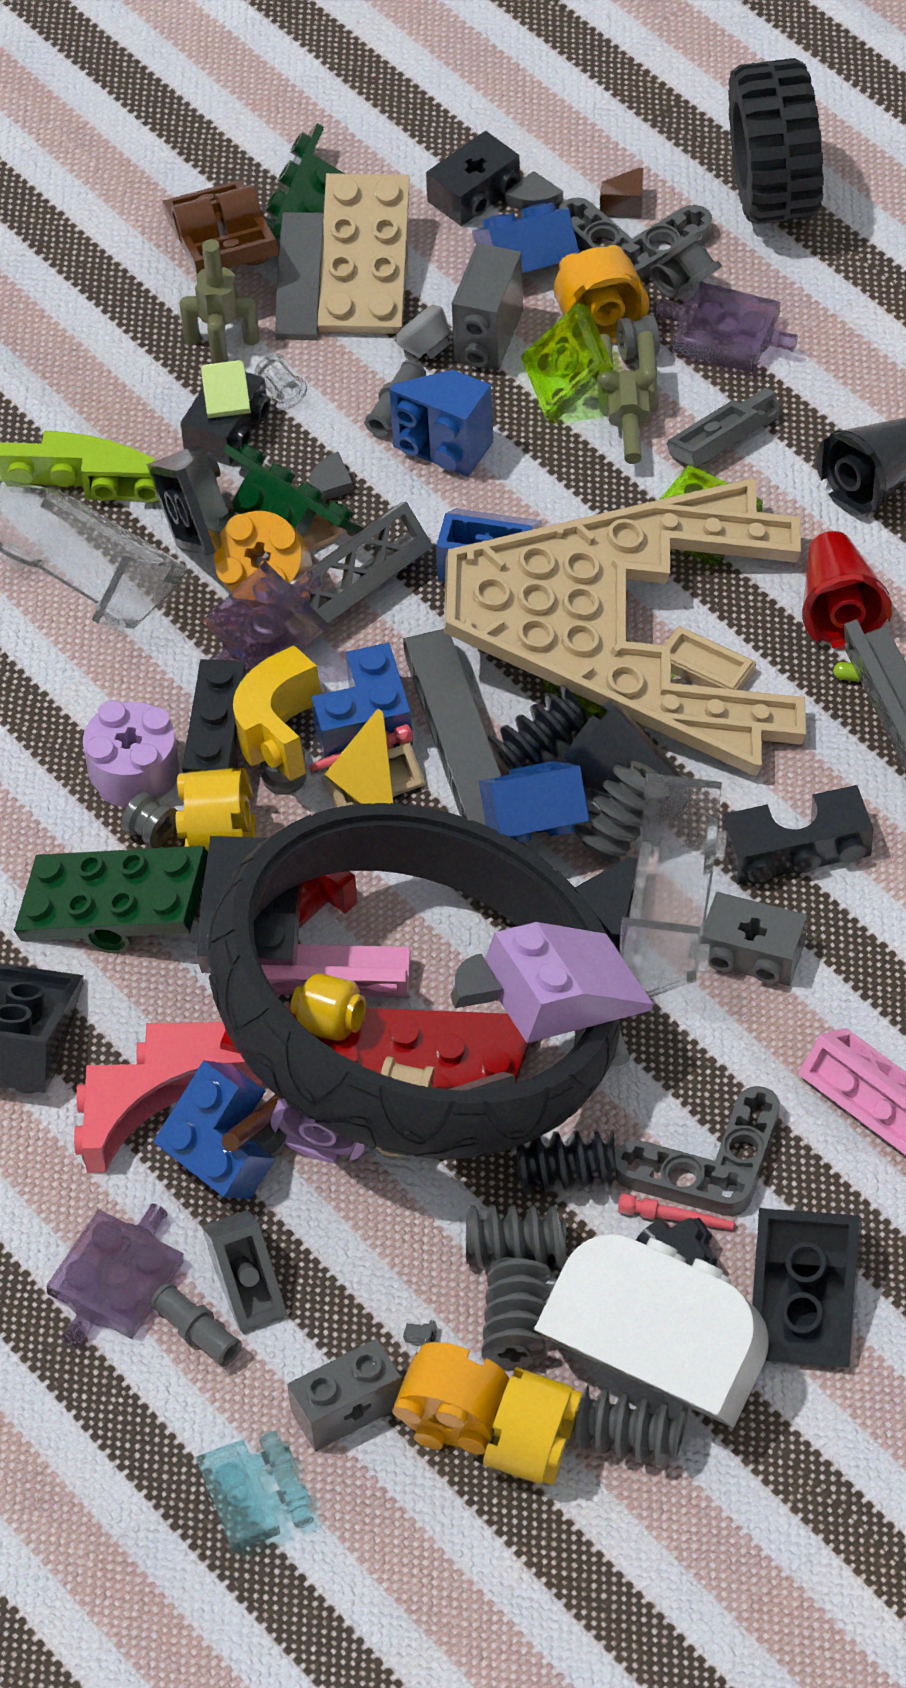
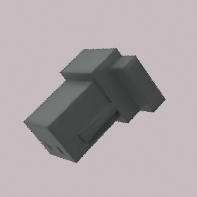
(420, 1333)

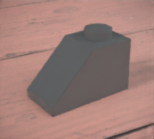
(244, 1269)

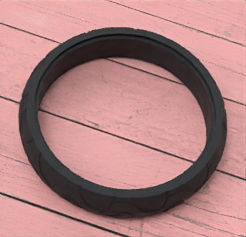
(341, 1092)

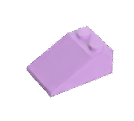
(562, 979)

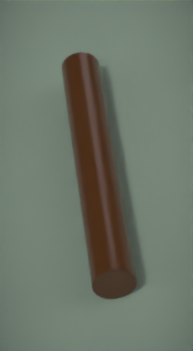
(250, 1125)

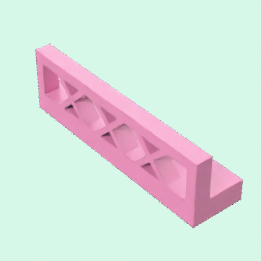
(374, 969)
(860, 1083)

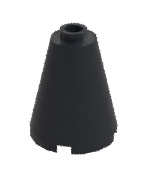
(864, 464)
(614, 742)

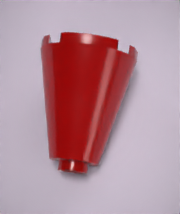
(840, 590)

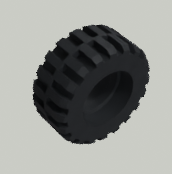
(775, 141)

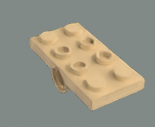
(364, 253)

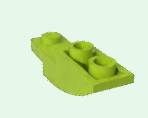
(73, 459)

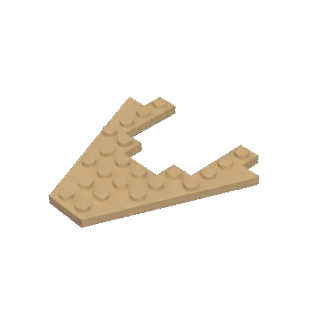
(559, 611)

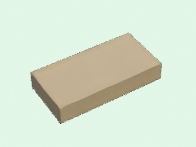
(708, 662)

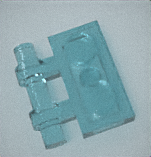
(239, 1495)

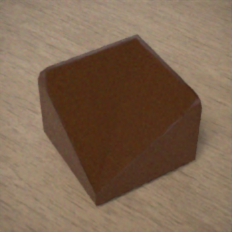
(623, 194)

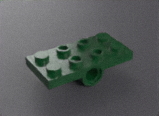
(112, 895)

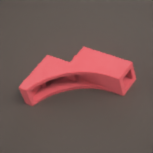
(126, 1095)

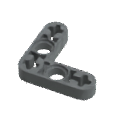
(668, 229)
(723, 1171)

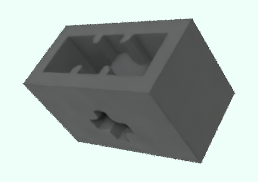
(754, 938)
(344, 1394)

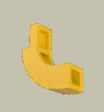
(268, 699)

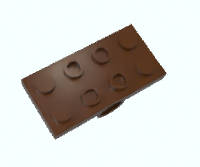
(225, 214)

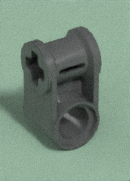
(683, 267)

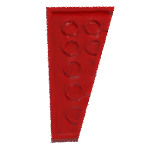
(454, 1042)

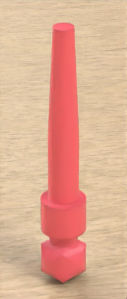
(401, 735)
(650, 1209)

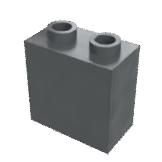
(487, 306)

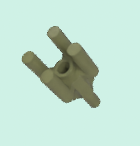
(217, 306)
(630, 395)

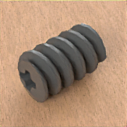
(619, 814)
(515, 1236)
(512, 1311)
(629, 1427)

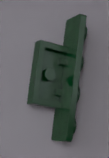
(302, 181)
(275, 492)

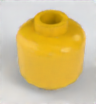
(329, 1006)

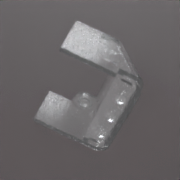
(85, 553)
(673, 882)

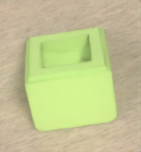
(225, 389)

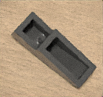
(299, 276)

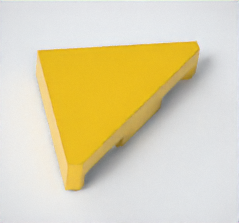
(364, 764)

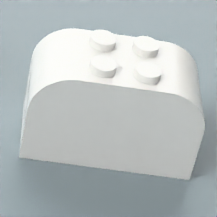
(659, 1323)

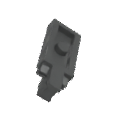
(724, 428)

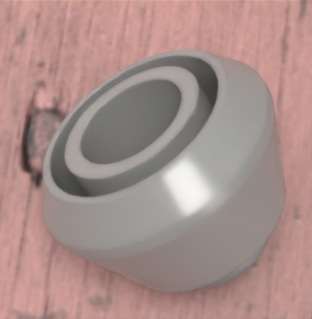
(425, 333)

